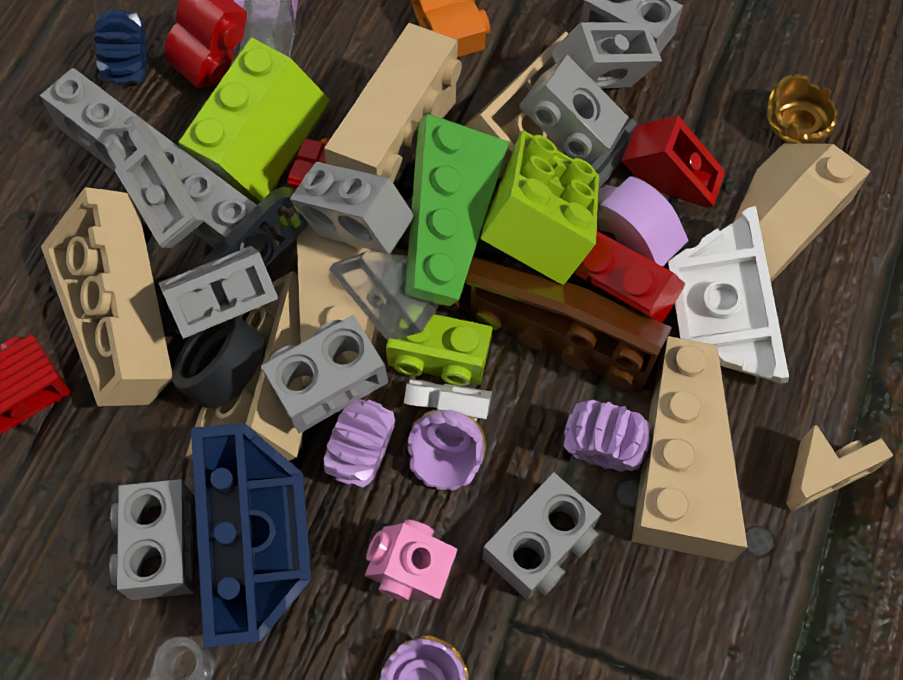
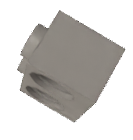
(659, 14)
(353, 207)
(218, 291)
(333, 384)
(532, 530)
(167, 536)

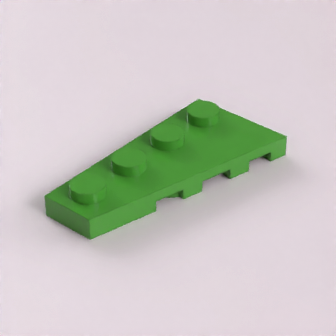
(449, 204)

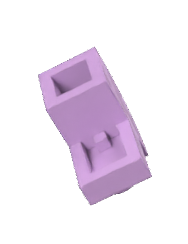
(641, 220)

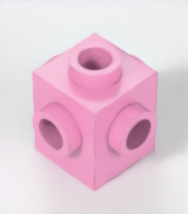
(409, 561)

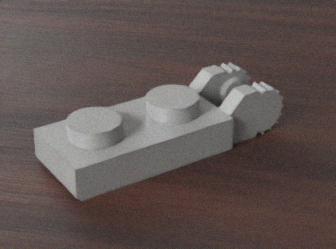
(153, 184)

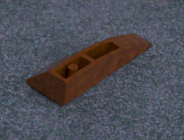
(564, 320)

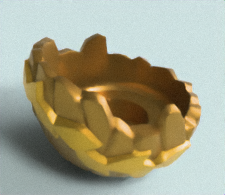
(801, 111)

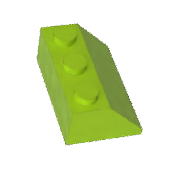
(256, 120)

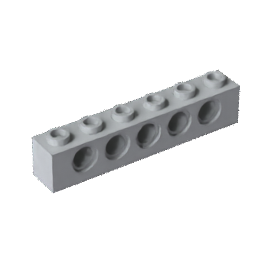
(92, 114)

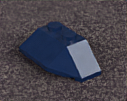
(247, 533)

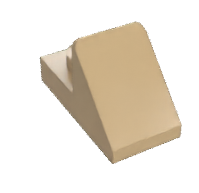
(822, 470)

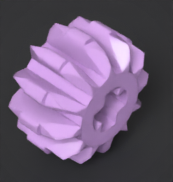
(607, 435)
(359, 442)

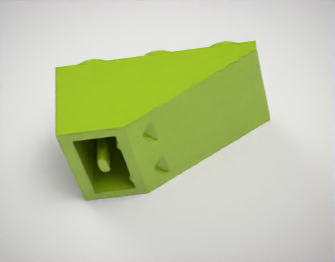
(544, 208)

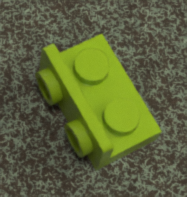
(445, 349)

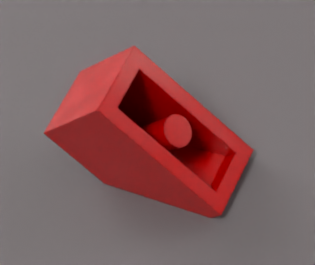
(674, 161)

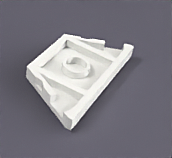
(732, 299)

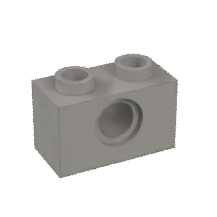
(611, 52)
(574, 111)

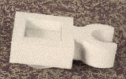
(462, 399)

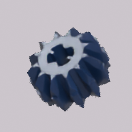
(121, 47)

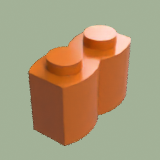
(455, 19)

